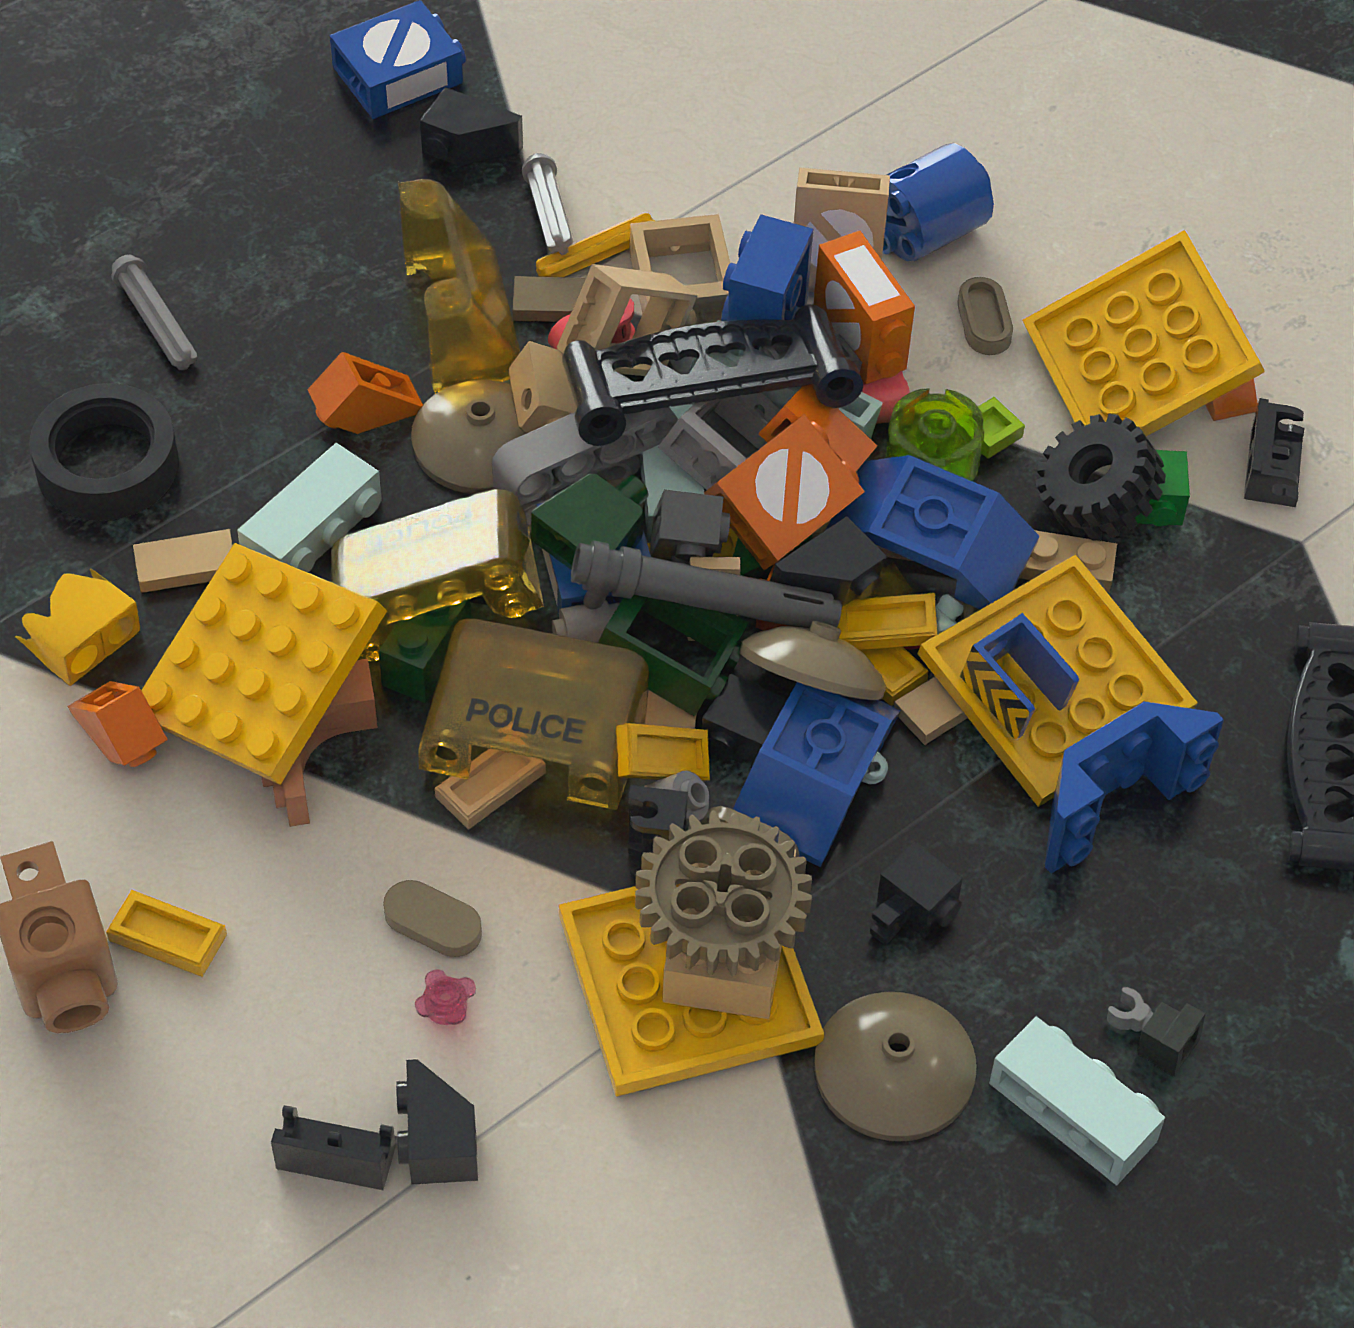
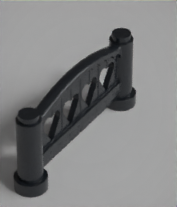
(606, 395)
(1320, 840)

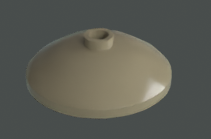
(462, 431)
(815, 659)
(892, 1091)

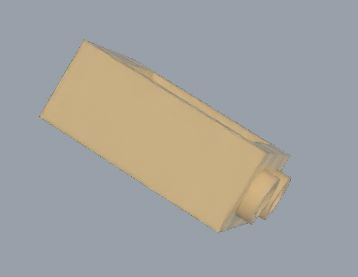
(683, 237)
(606, 298)

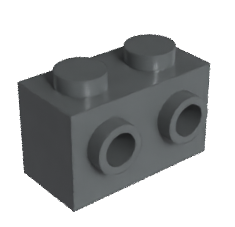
(688, 526)

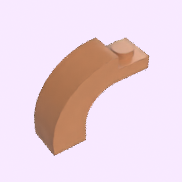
(348, 712)

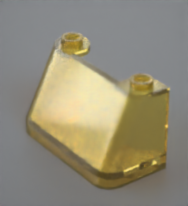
(467, 300)

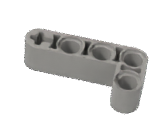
(558, 457)

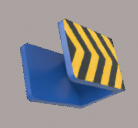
(1035, 658)

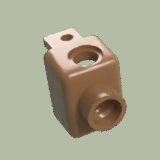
(55, 943)

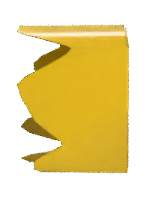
(85, 625)

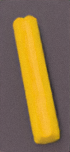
(589, 250)

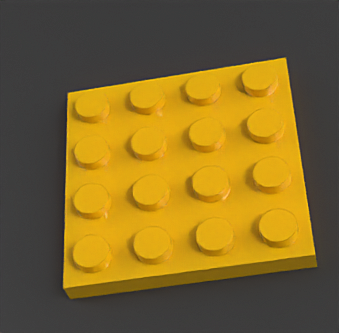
(1144, 340)
(1092, 636)
(260, 661)
(663, 1042)

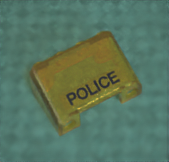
(442, 560)
(535, 700)

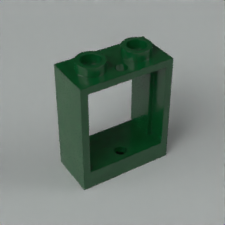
(667, 677)

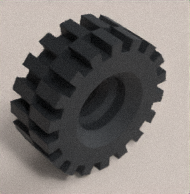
(1118, 494)

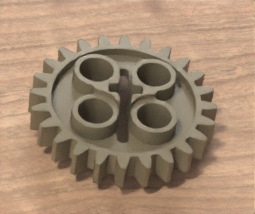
(723, 892)

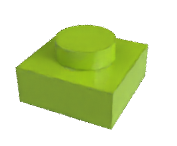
(1000, 427)

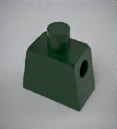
(590, 512)

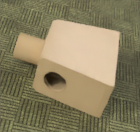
(540, 387)

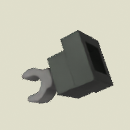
(1165, 1034)

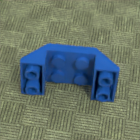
(943, 525)
(1154, 739)
(814, 765)

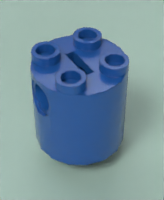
(936, 202)

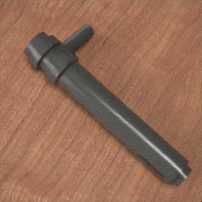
(631, 574)

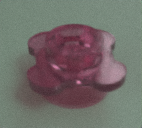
(445, 1011)

